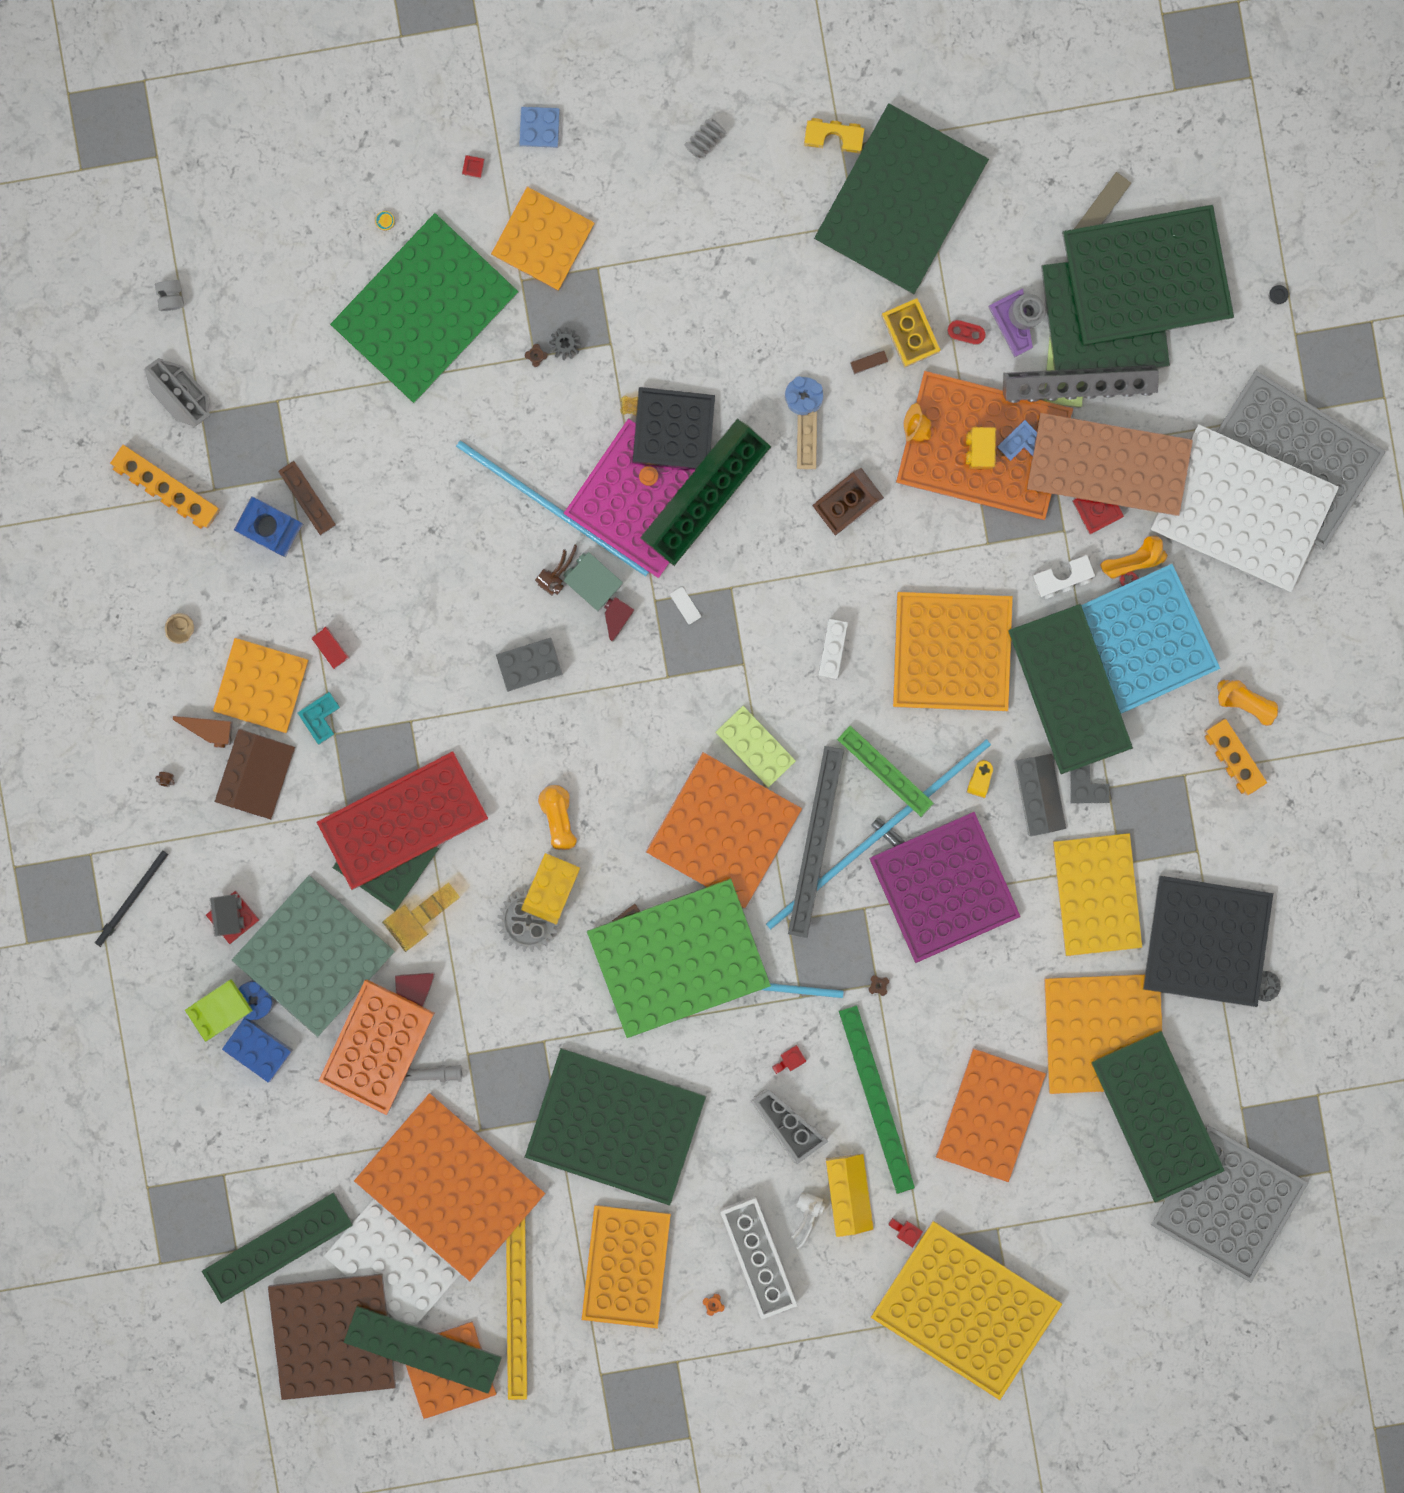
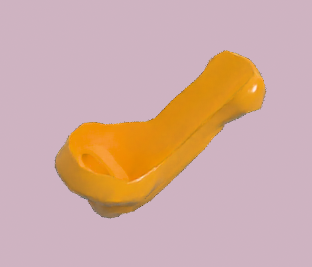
(1147, 556)
(1236, 694)
(554, 804)

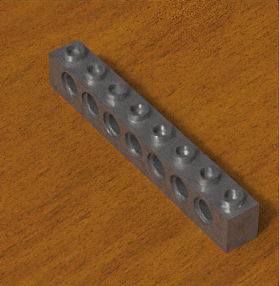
(1014, 380)

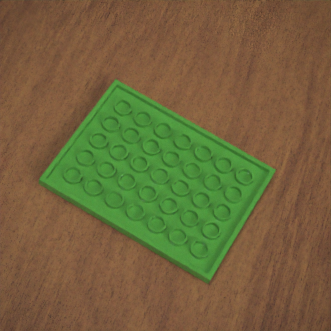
(678, 958)

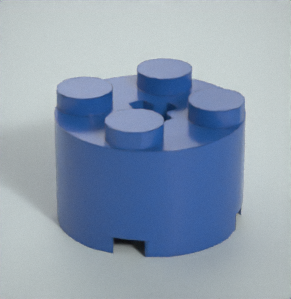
(264, 1001)

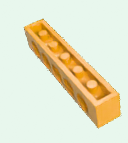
(126, 455)

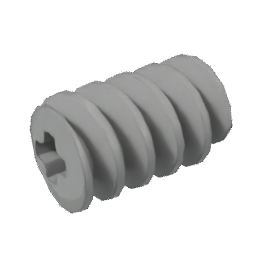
(705, 138)

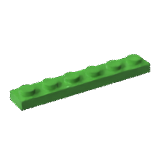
(885, 771)

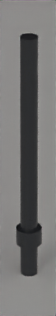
(109, 928)

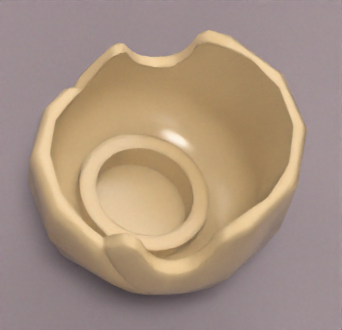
(179, 628)

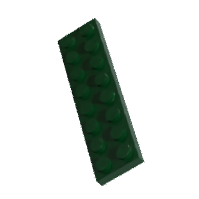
(277, 1247)
(422, 1349)

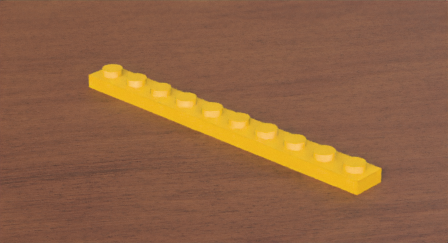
(516, 1313)

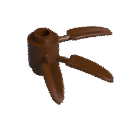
(549, 581)

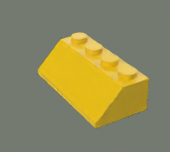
(849, 1195)

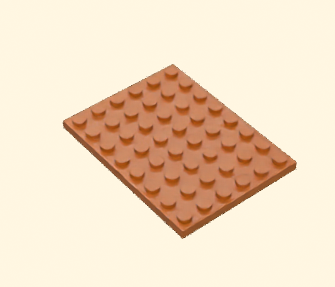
(941, 461)
(449, 1187)

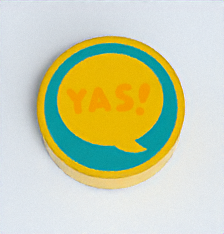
(385, 220)

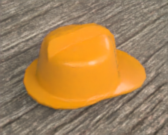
(916, 424)

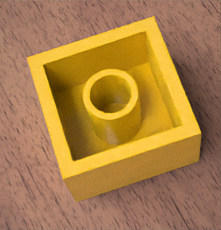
(981, 448)

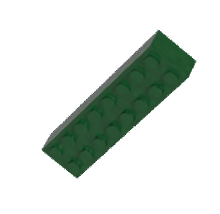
(705, 492)

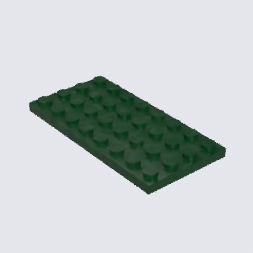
(1070, 689)
(1157, 1116)

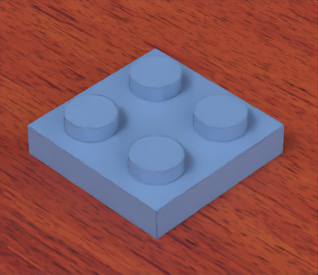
(539, 127)

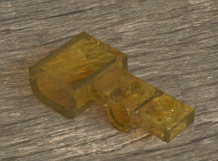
(408, 925)

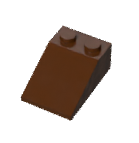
(848, 501)

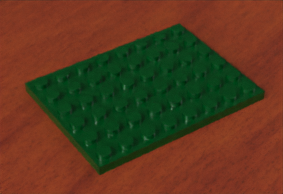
(901, 198)
(1148, 274)
(615, 1126)

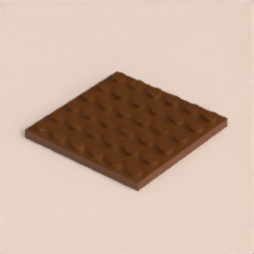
(310, 1334)

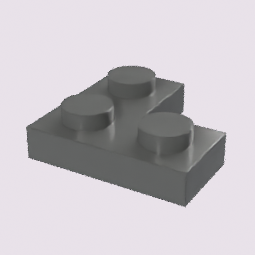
(1084, 792)

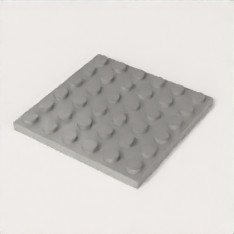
(1235, 1212)

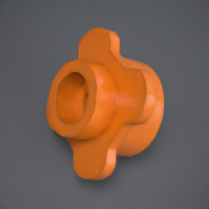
(719, 1307)

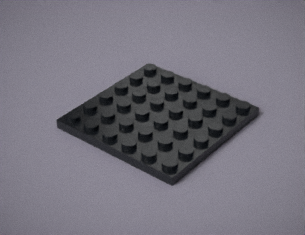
(1208, 941)

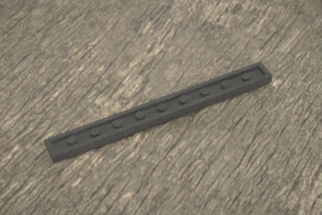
(816, 841)

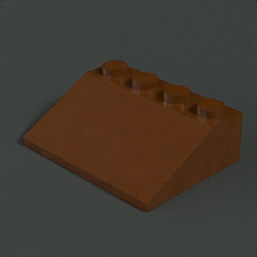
(254, 774)

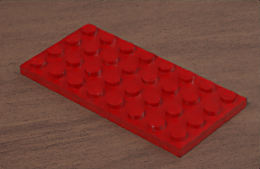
(402, 820)

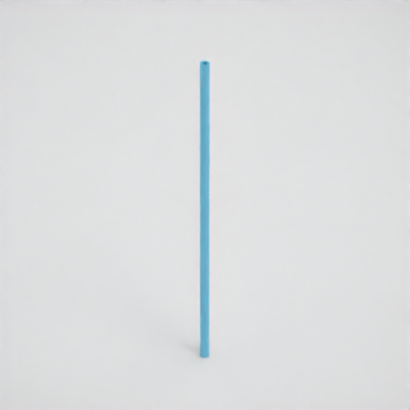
(885, 828)

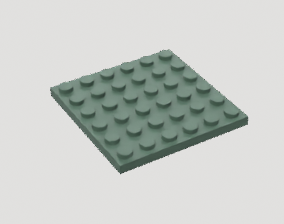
(313, 956)

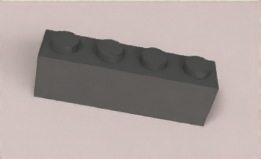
(1040, 795)

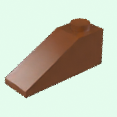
(210, 730)

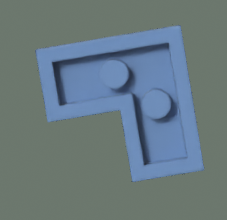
(1022, 437)

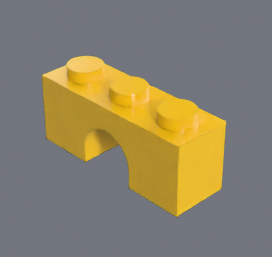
(850, 135)

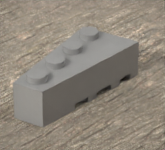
(789, 1128)

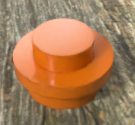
(648, 476)

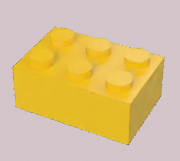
(910, 333)
(550, 888)

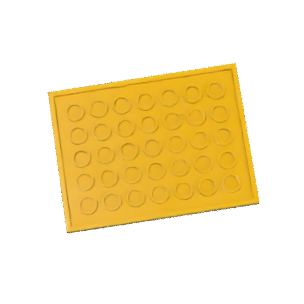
(966, 1310)

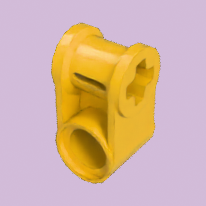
(980, 782)

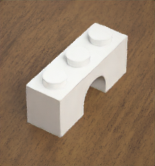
(1048, 584)
(832, 649)

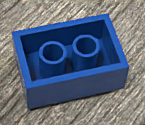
(257, 1049)

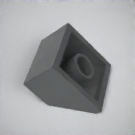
(226, 914)

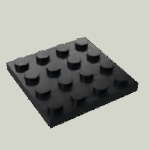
(672, 428)

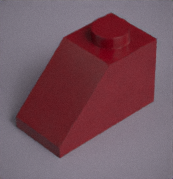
(616, 616)

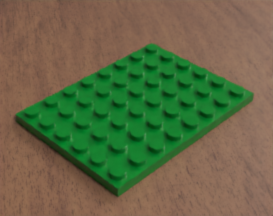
(424, 308)

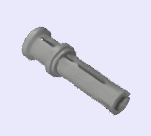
(442, 1074)

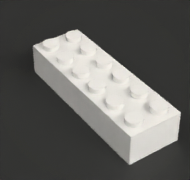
(758, 1257)

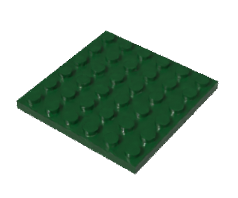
(1066, 334)

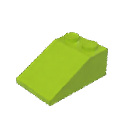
(218, 1010)

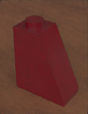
(414, 986)

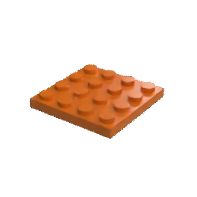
(439, 1394)

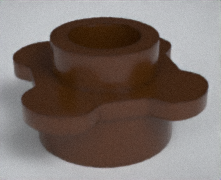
(536, 360)
(165, 779)
(882, 989)

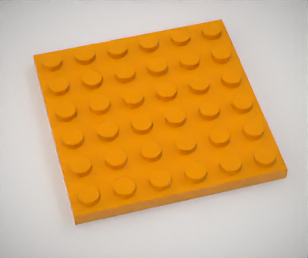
(952, 651)
(1091, 1020)

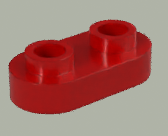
(966, 331)

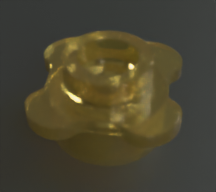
(625, 402)

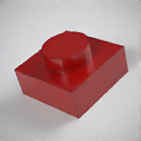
(473, 166)

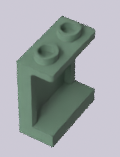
(592, 581)

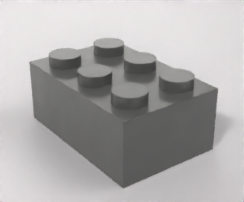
(529, 664)

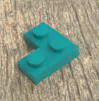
(314, 716)

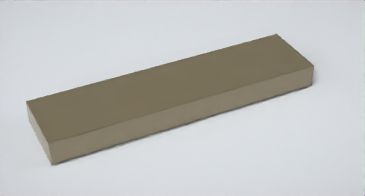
(1105, 201)

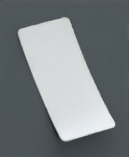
(685, 605)

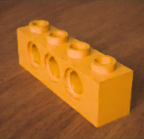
(1255, 779)

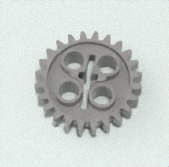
(526, 938)

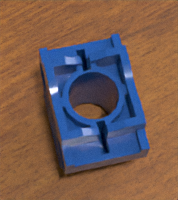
(281, 539)

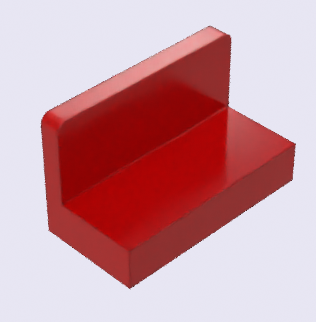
(330, 647)

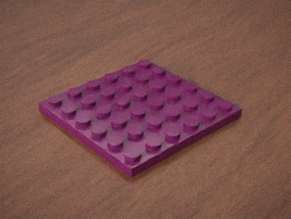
(944, 887)

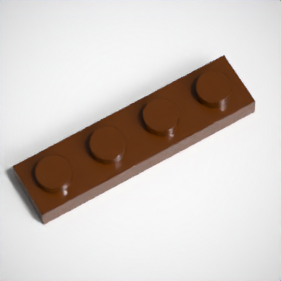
(307, 498)

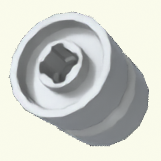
(169, 295)

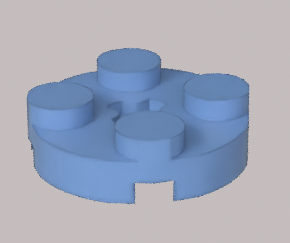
(804, 385)

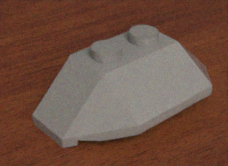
(178, 392)

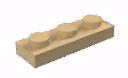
(807, 441)

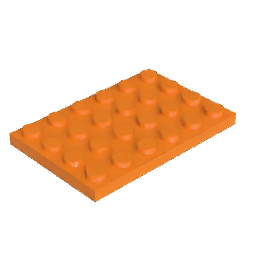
(376, 1046)
(990, 1115)

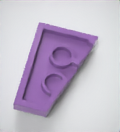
(1017, 339)

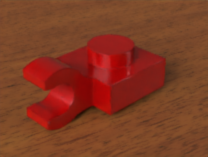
(791, 1058)
(907, 1233)

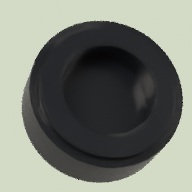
(1278, 294)

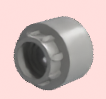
(1017, 315)

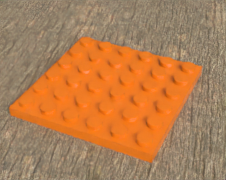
(723, 828)

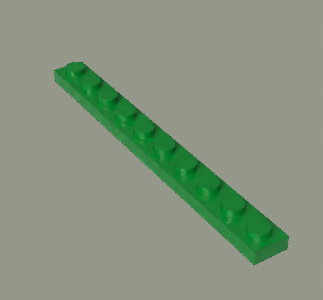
(876, 1099)

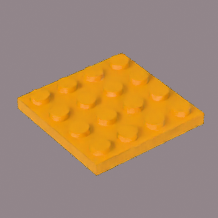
(542, 238)
(260, 685)

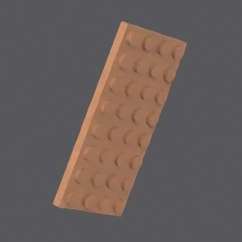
(1109, 464)

